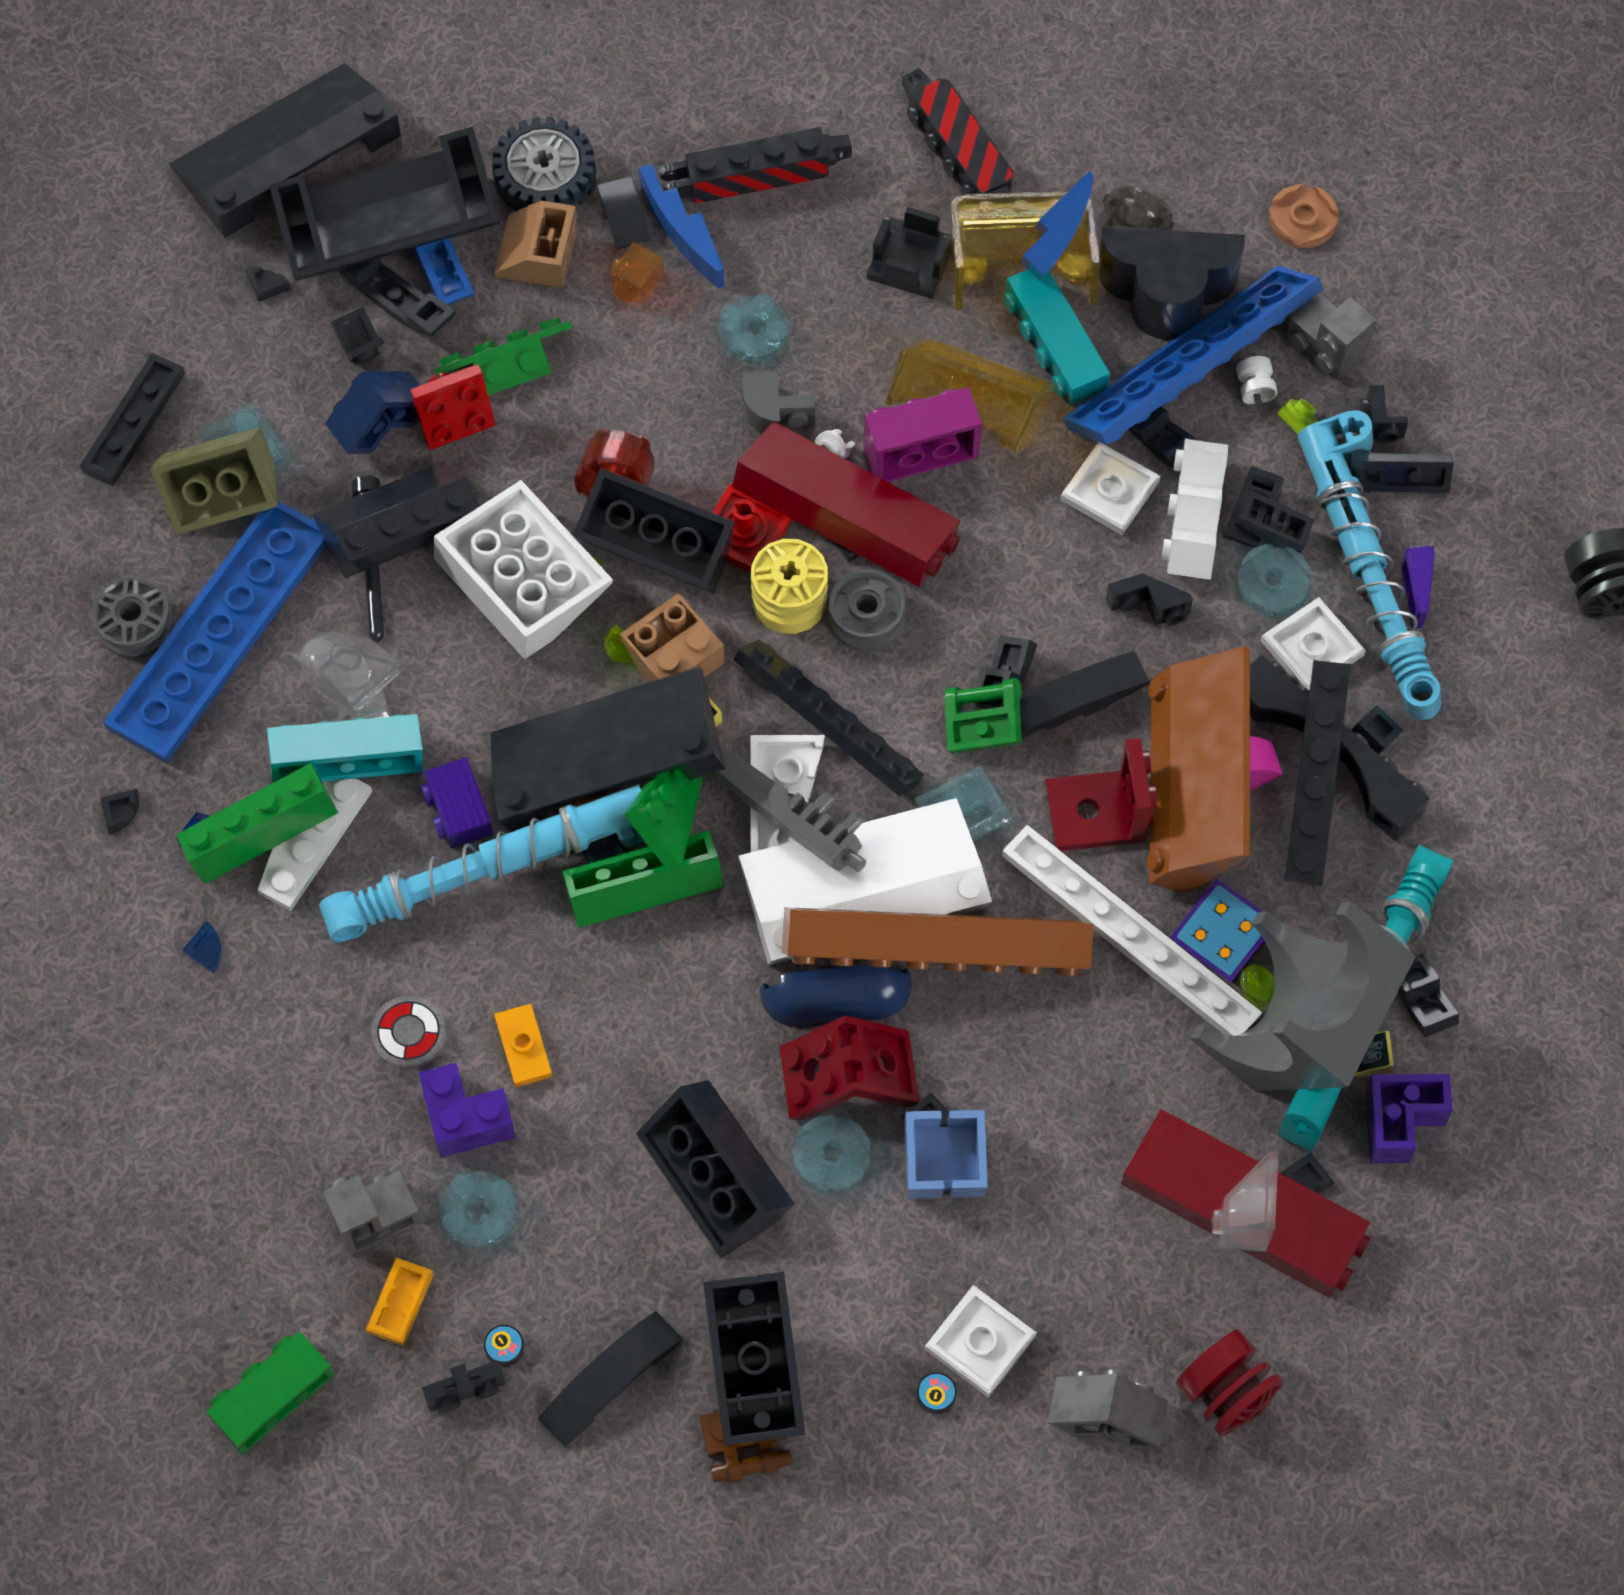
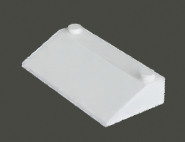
(912, 865)

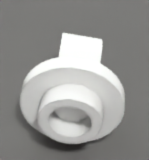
(833, 442)

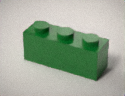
(269, 1391)

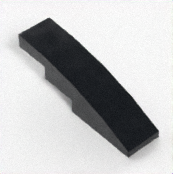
(1081, 692)

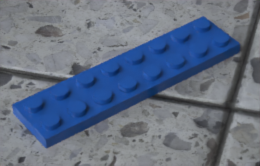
(1192, 354)
(217, 631)

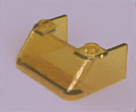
(1003, 228)
(1003, 396)

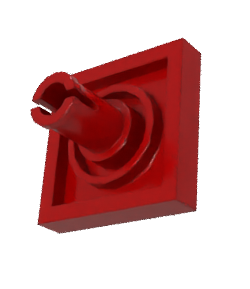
(453, 406)
(754, 525)

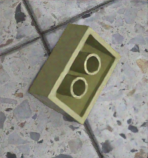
(217, 480)

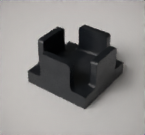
(910, 253)

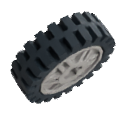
(562, 153)

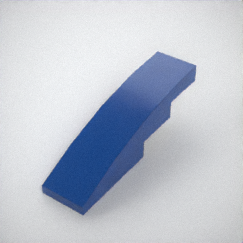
(685, 231)
(443, 271)

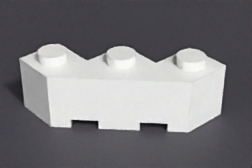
(1195, 509)

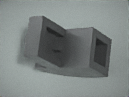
(764, 405)

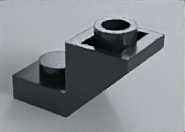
(1164, 601)

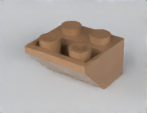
(538, 244)
(672, 642)

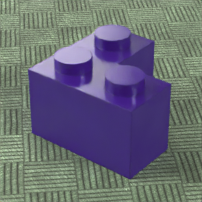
(1397, 1105)
(461, 1121)

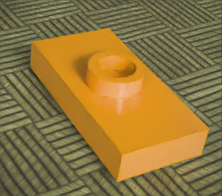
(523, 1045)
(399, 1301)

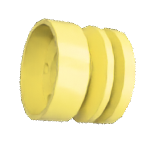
(785, 603)

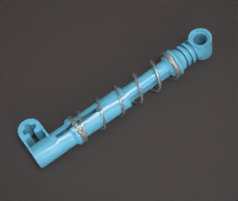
(1364, 553)
(572, 829)

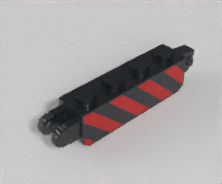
(956, 135)
(756, 165)

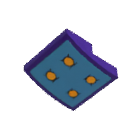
(1221, 931)

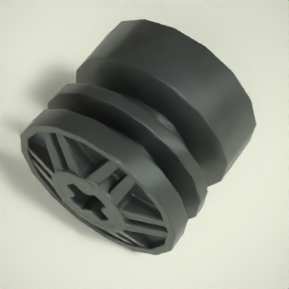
(1598, 571)

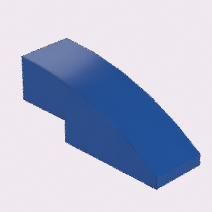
(1058, 228)

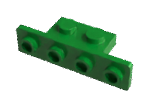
(510, 362)

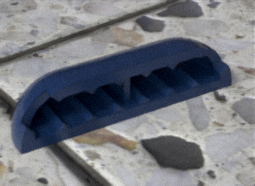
(829, 994)

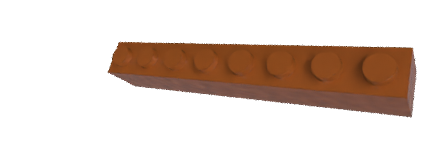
(938, 939)

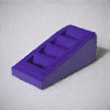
(1417, 578)

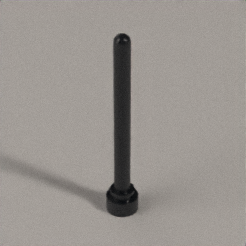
(373, 586)

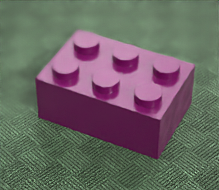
(922, 435)

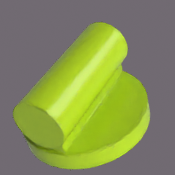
(1298, 414)

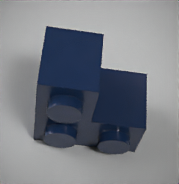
(371, 408)

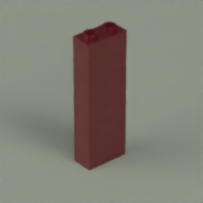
(847, 504)
(1195, 1172)

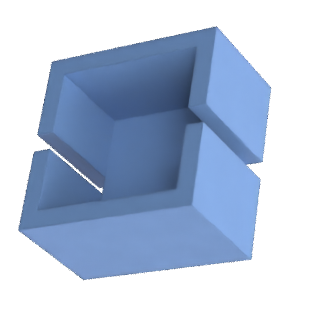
(945, 1156)

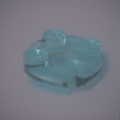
(757, 310)
(1274, 561)
(836, 1133)
(491, 1227)

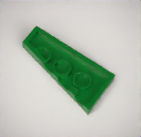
(665, 814)

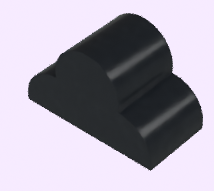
(1168, 274)
(753, 1358)

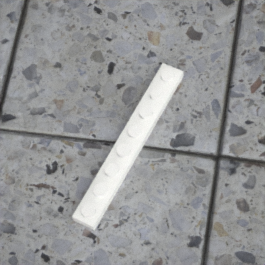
(1131, 933)

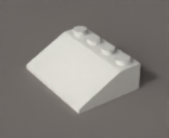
(520, 568)

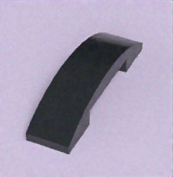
(398, 297)
(608, 1377)

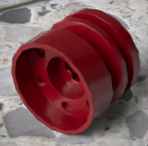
(1226, 1378)

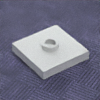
(1110, 488)
(1311, 636)
(980, 1341)

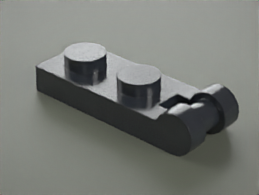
(1403, 472)

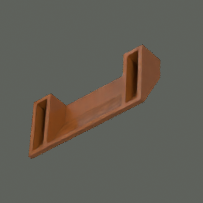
(1200, 769)

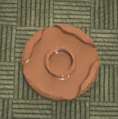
(1302, 227)

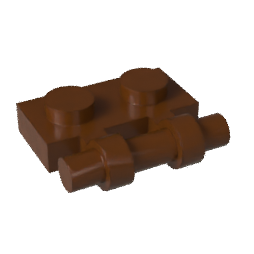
(733, 1468)

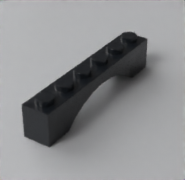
(1387, 795)

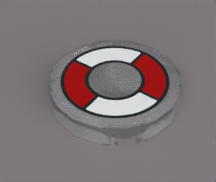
(408, 1032)

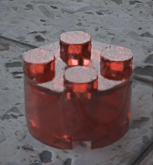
(617, 453)

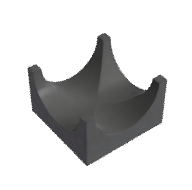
(1321, 1006)

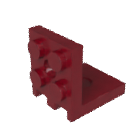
(1122, 802)
(849, 1066)

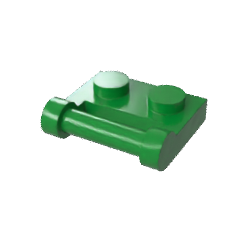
(984, 727)

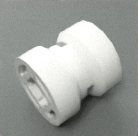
(1256, 379)

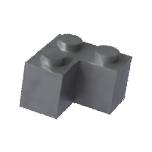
(1331, 334)
(371, 1211)
(1108, 1407)

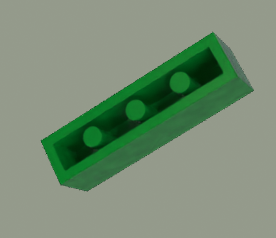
(257, 823)
(640, 881)

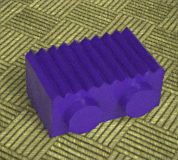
(458, 803)

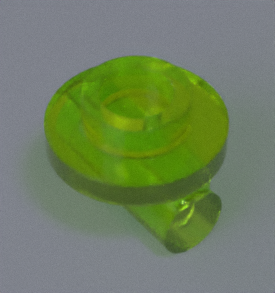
(615, 647)
(1257, 984)

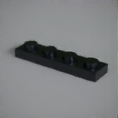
(132, 419)

